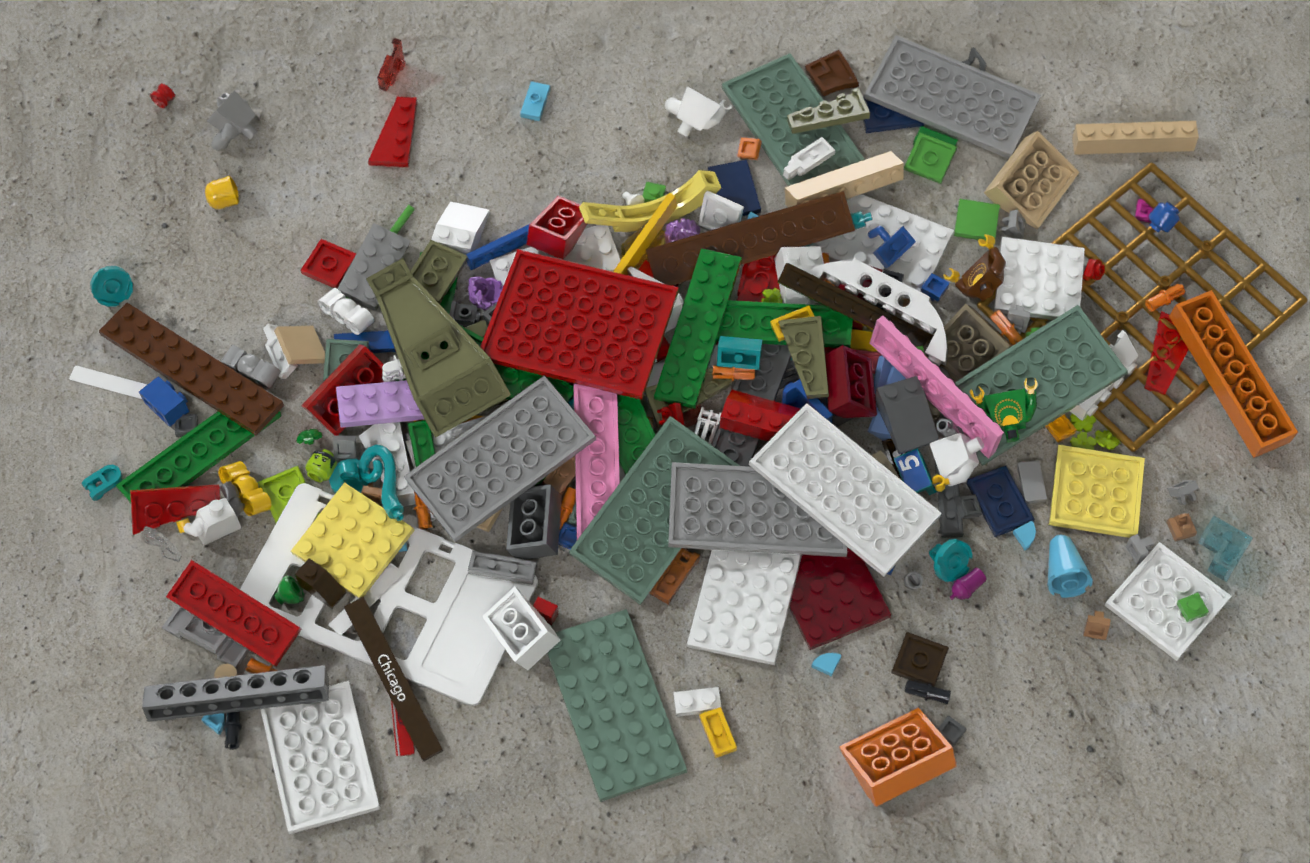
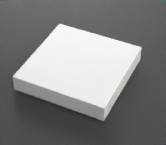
(718, 211)

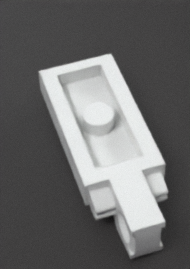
(808, 158)
(276, 352)

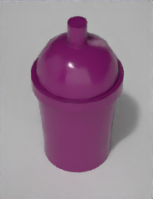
(968, 584)

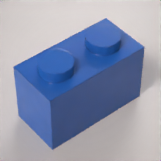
(164, 401)

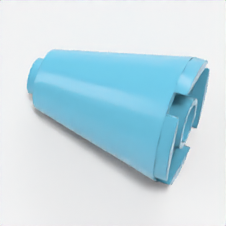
(1066, 569)

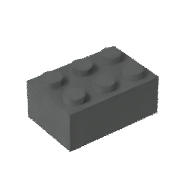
(534, 523)

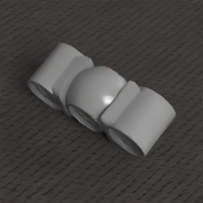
(251, 367)

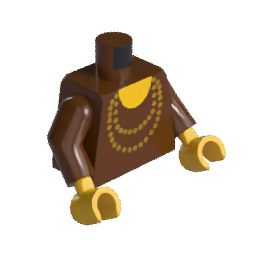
(983, 275)

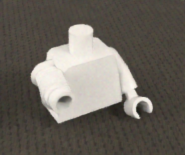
(696, 111)

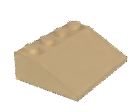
(1032, 180)

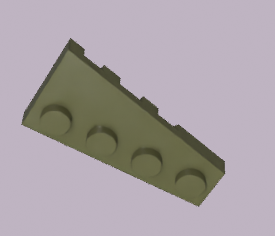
(836, 112)
(807, 351)
(710, 388)

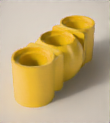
(250, 494)

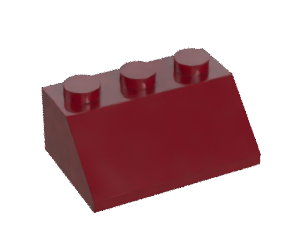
(850, 384)

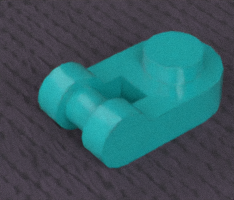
(108, 475)

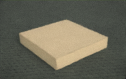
(300, 344)

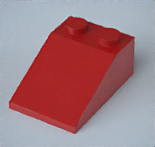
(557, 228)

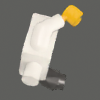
(954, 455)
(217, 518)

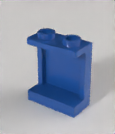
(795, 396)

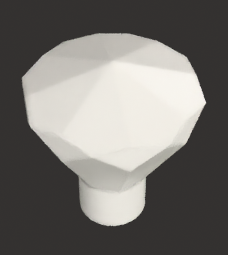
(632, 199)

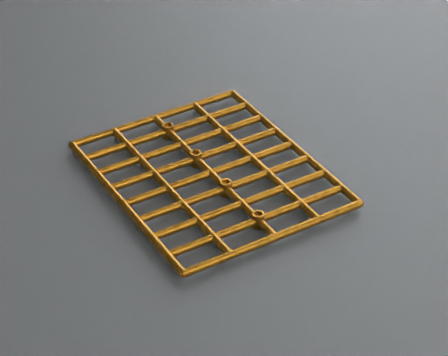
(1163, 283)

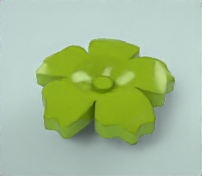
(772, 296)
(1086, 424)
(1106, 439)
(1083, 442)

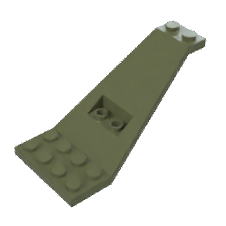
(453, 380)

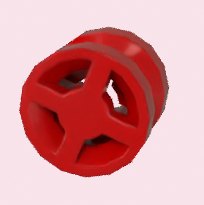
(162, 95)

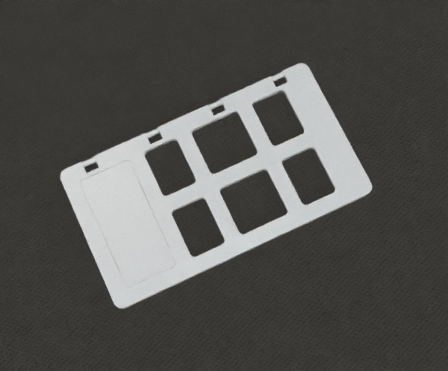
(456, 646)

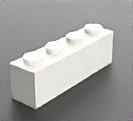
(1127, 355)
(391, 437)

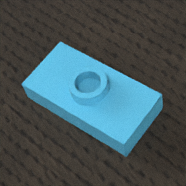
(535, 101)

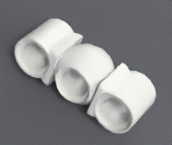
(345, 311)

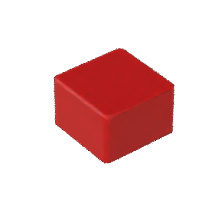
(547, 610)

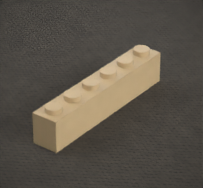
(1135, 137)
(852, 179)

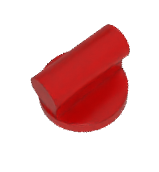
(1094, 270)

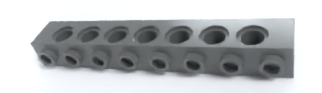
(236, 693)

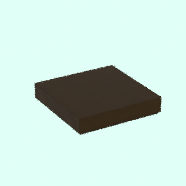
(920, 659)

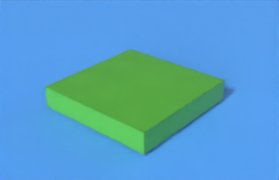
(930, 158)
(976, 219)

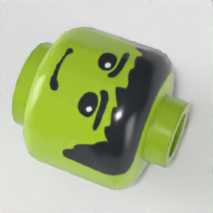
(321, 465)

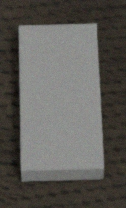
(1031, 482)

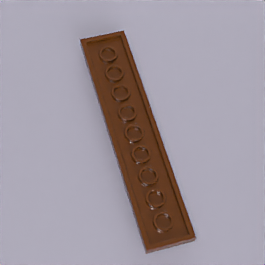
(754, 237)
(192, 368)

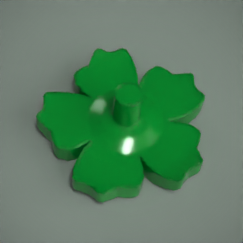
(309, 436)

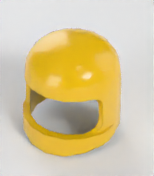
(222, 193)

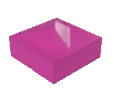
(1142, 211)

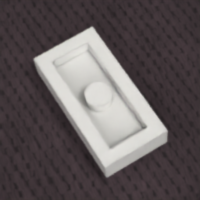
(696, 701)

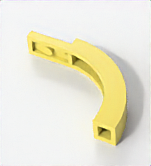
(633, 217)

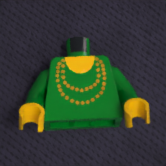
(1009, 409)

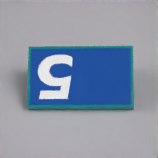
(915, 472)

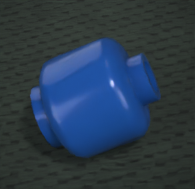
(1164, 217)

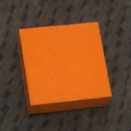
(749, 148)

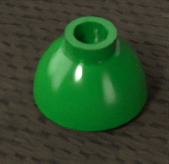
(289, 591)

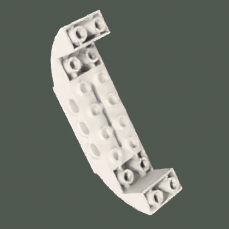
(919, 310)

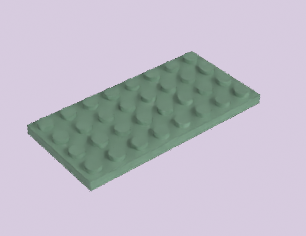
(766, 99)
(1066, 360)
(631, 530)
(614, 706)

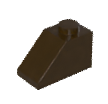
(319, 583)

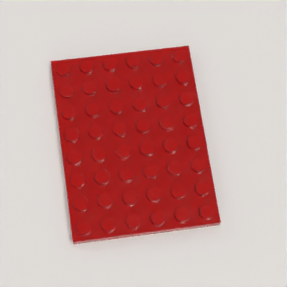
(579, 324)

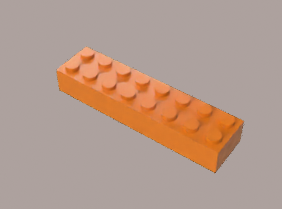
(1233, 374)

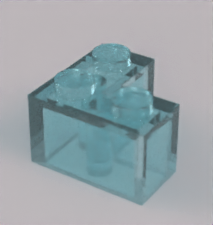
(1228, 545)

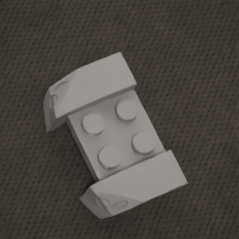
(194, 629)

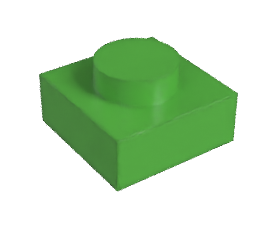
(653, 191)
(1192, 607)

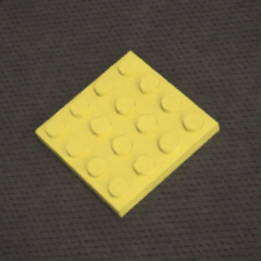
(1097, 491)
(353, 540)

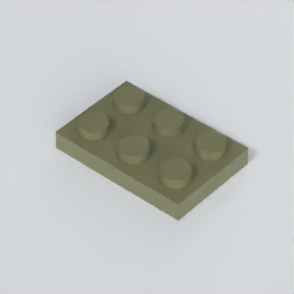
(438, 269)

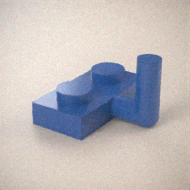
(893, 246)

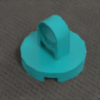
(111, 286)
(347, 472)
(951, 559)

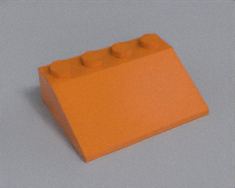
(898, 756)

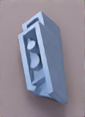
(884, 375)

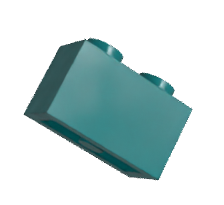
(739, 352)

